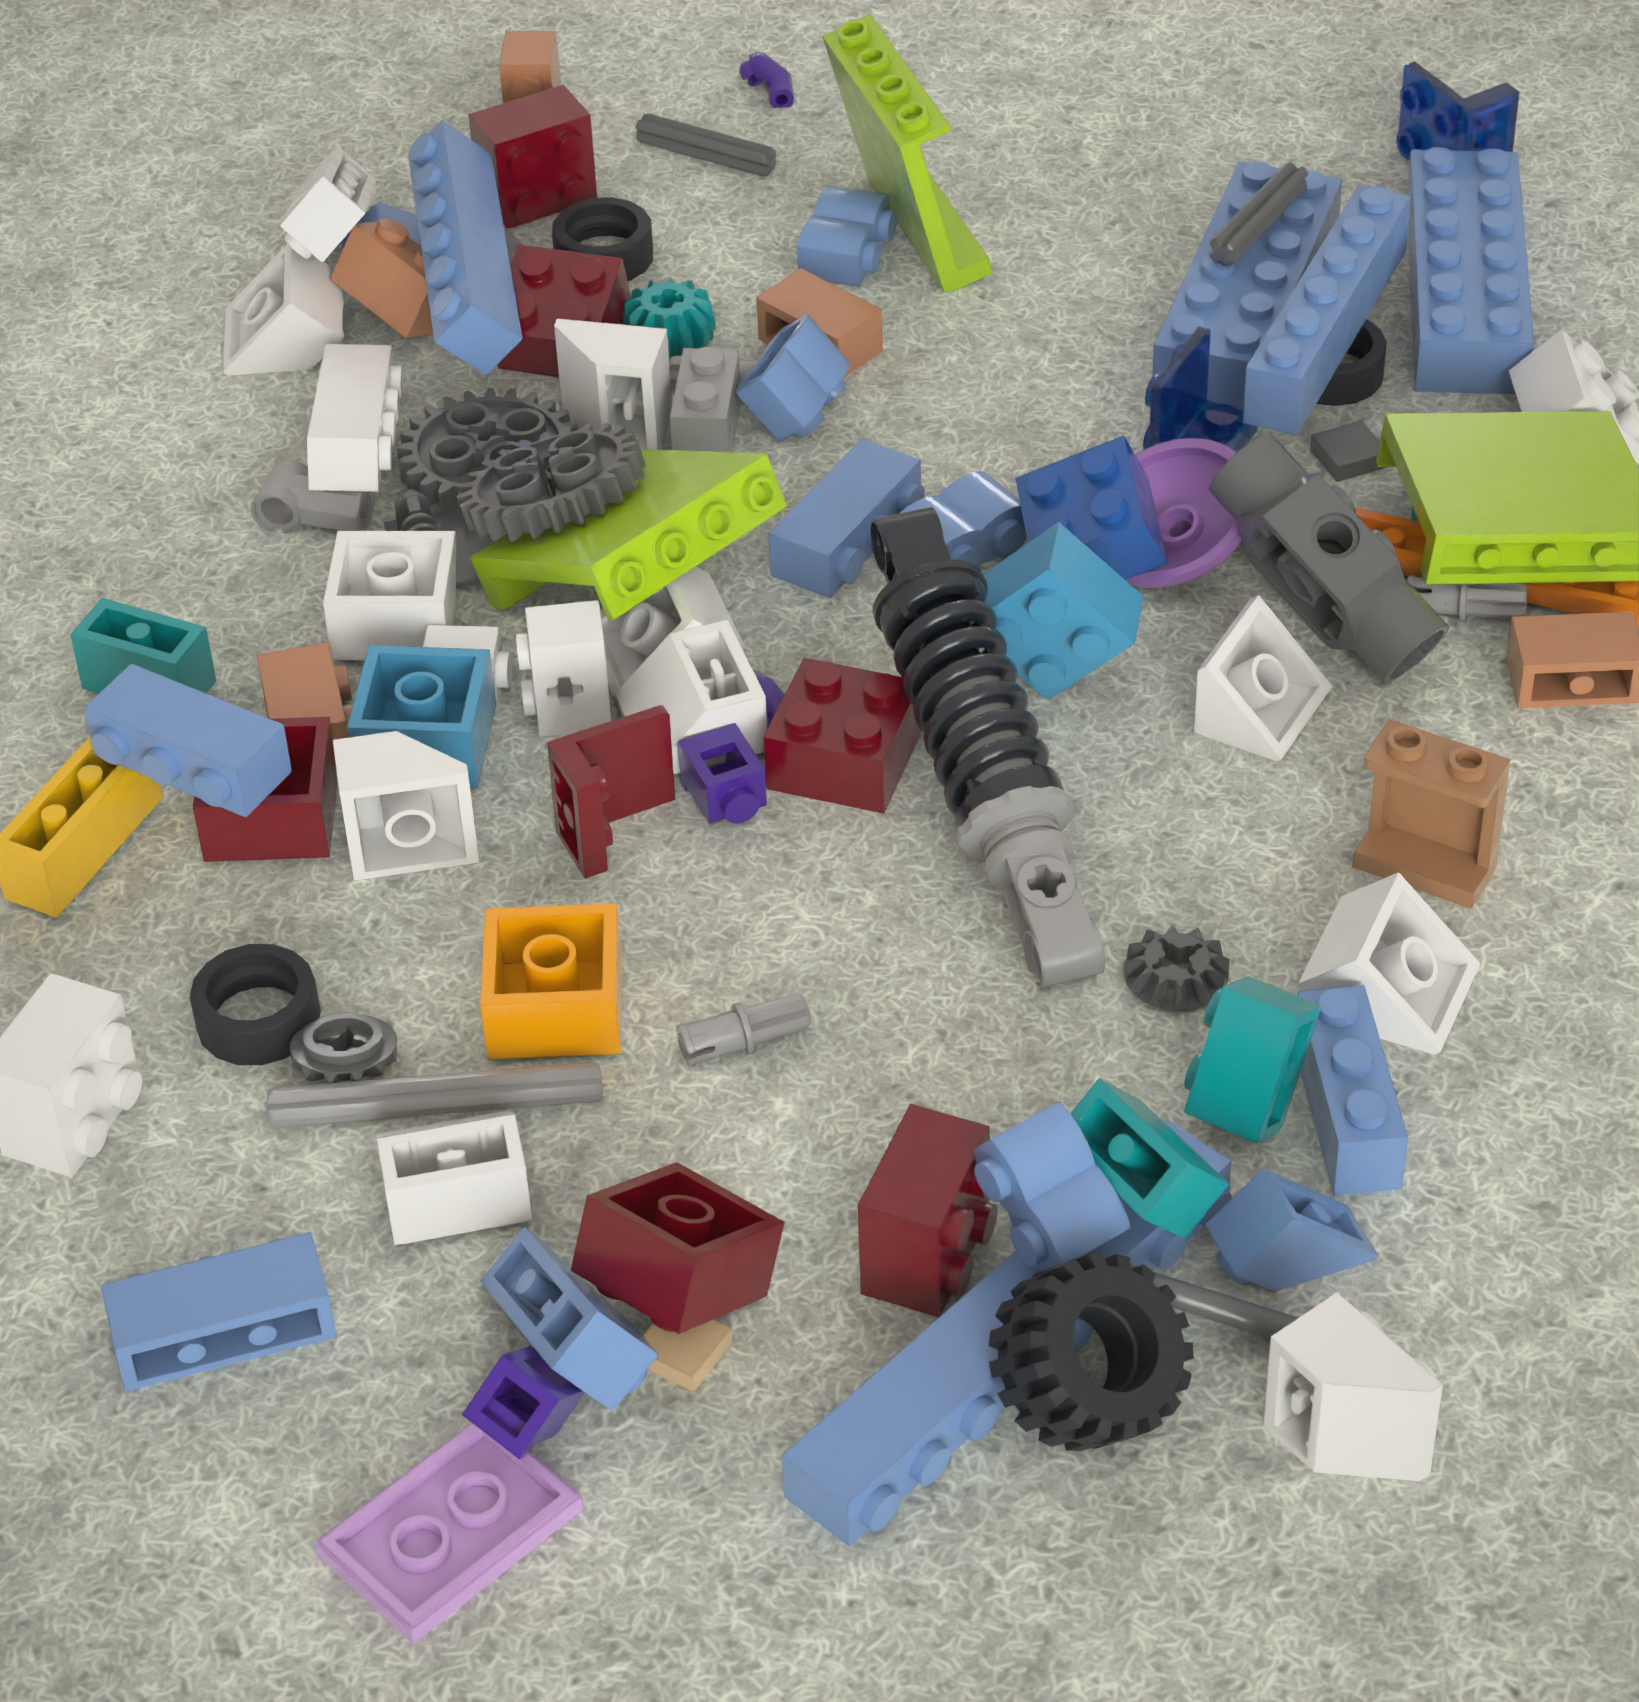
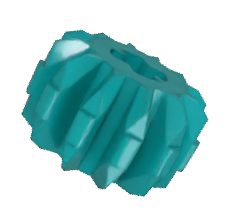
(673, 307)

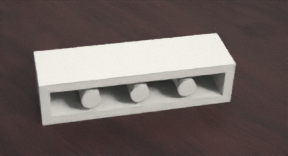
(327, 205)
(353, 418)

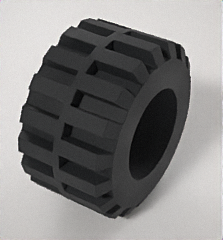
(1140, 1343)

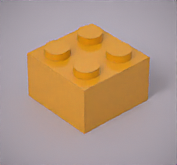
(551, 981)

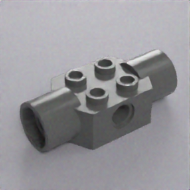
(1326, 559)

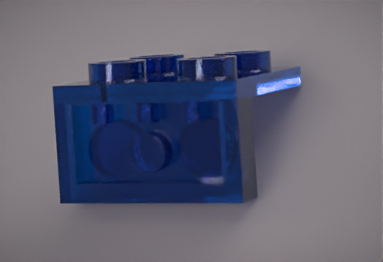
(1441, 117)
(1181, 404)

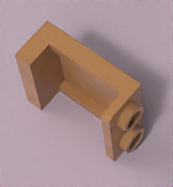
(1433, 812)

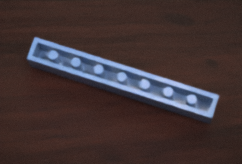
(939, 1391)

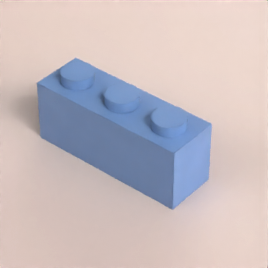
(829, 529)
(188, 740)
(1353, 1095)
(218, 1311)

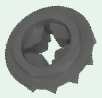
(1171, 986)
(324, 1050)

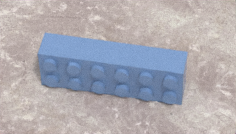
(1467, 270)
(1246, 297)

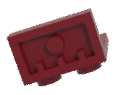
(606, 777)

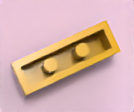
(71, 830)

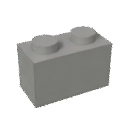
(706, 400)

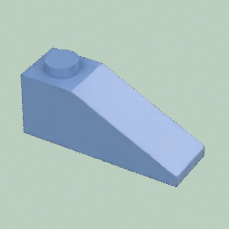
(568, 1321)

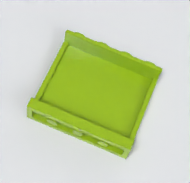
(889, 123)
(1518, 495)
(667, 526)

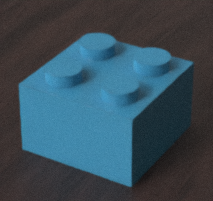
(1061, 610)
(430, 696)

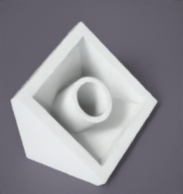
(1257, 685)

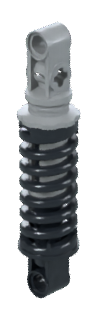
(983, 741)

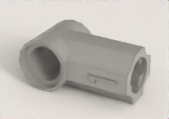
(287, 502)

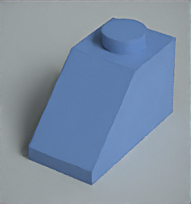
(1286, 1234)

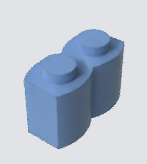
(846, 234)
(794, 379)
(977, 518)
(1050, 1189)

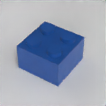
(1102, 502)

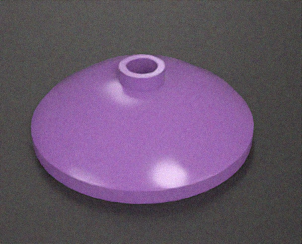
(1191, 520)

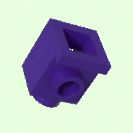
(727, 790)
(522, 1401)

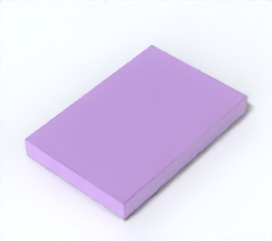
(447, 1530)

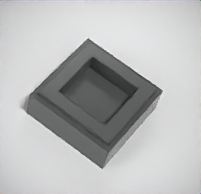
(1346, 450)

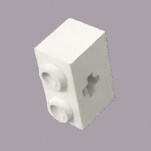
(567, 667)

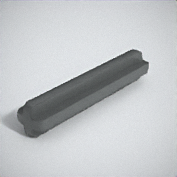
(706, 144)
(1258, 214)

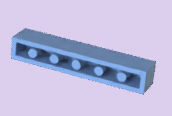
(464, 248)
(1326, 310)

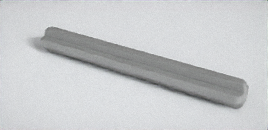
(434, 1094)

